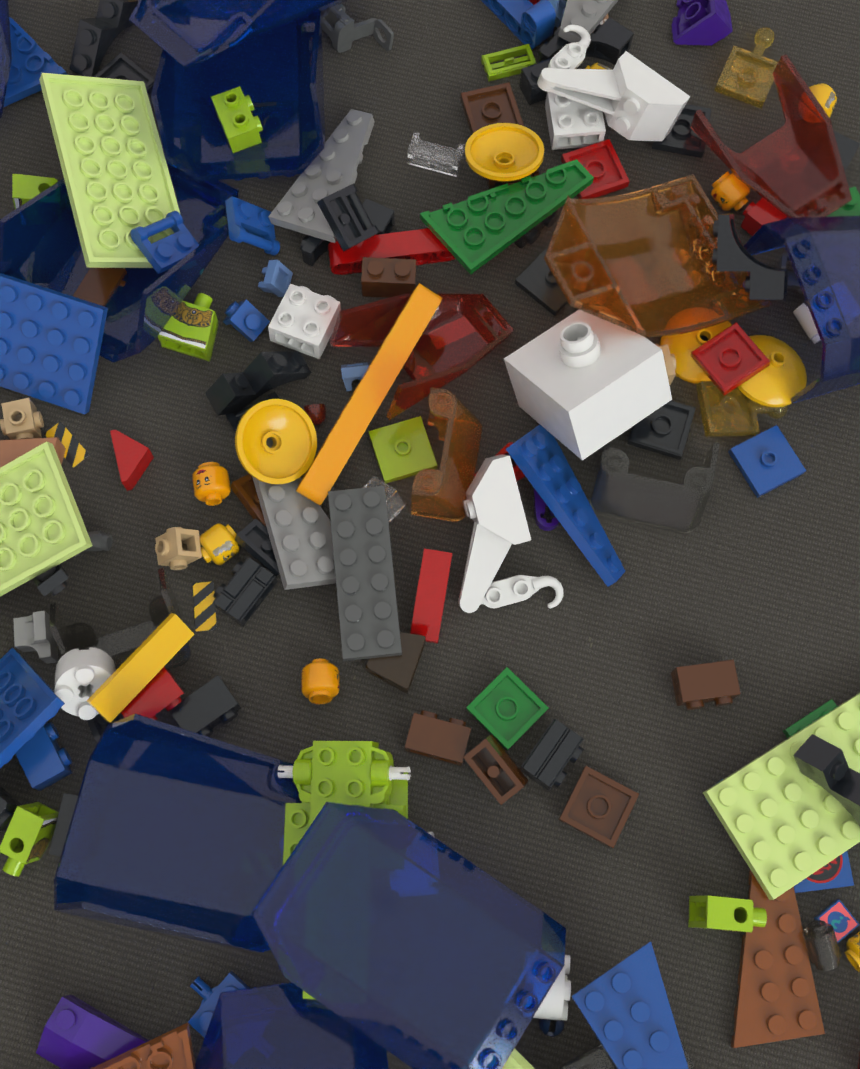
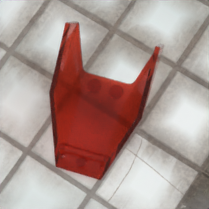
(795, 165)
(452, 343)

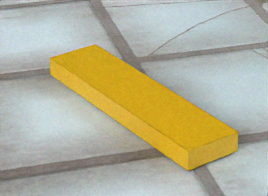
(140, 667)

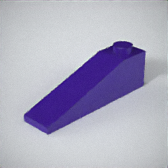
(701, 22)
(83, 1036)

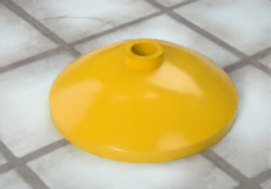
(504, 152)
(682, 346)
(778, 381)
(292, 439)

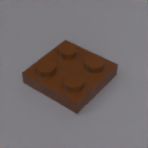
(598, 807)

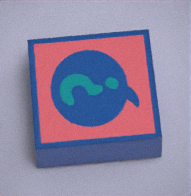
(839, 918)

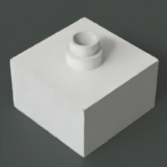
(588, 381)

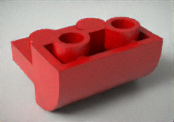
(156, 695)

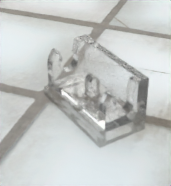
(435, 156)

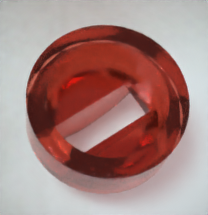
(316, 412)

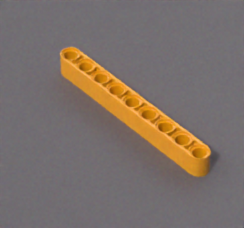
(369, 394)

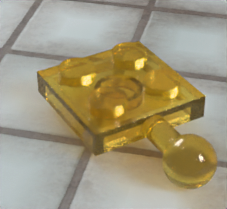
(749, 74)
(731, 413)

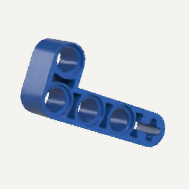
(526, 21)

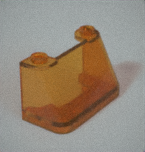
(442, 491)

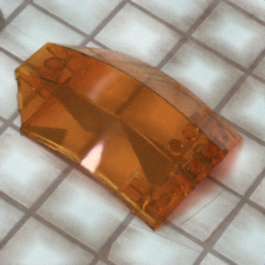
(647, 261)

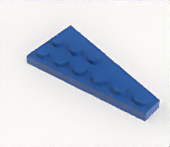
(26, 65)
(552, 477)
(633, 1014)

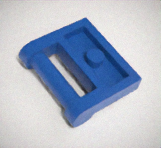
(248, 218)
(169, 250)

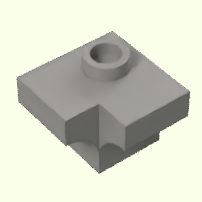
(34, 634)

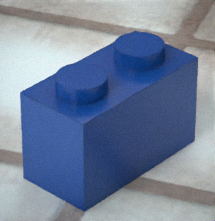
(43, 759)

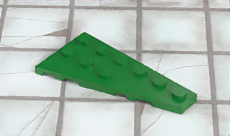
(499, 216)

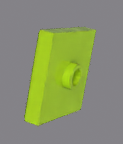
(402, 449)

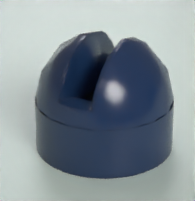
(544, 1025)

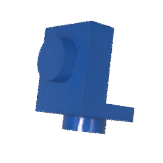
(245, 319)

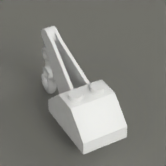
(631, 95)
(498, 523)

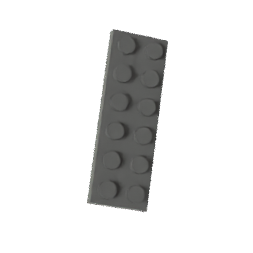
(364, 573)

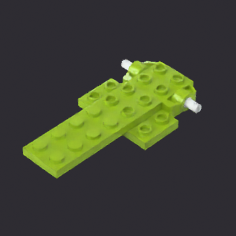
(339, 774)

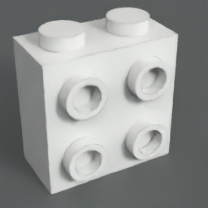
(572, 123)
(304, 321)

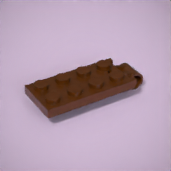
(489, 107)

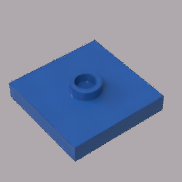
(767, 461)

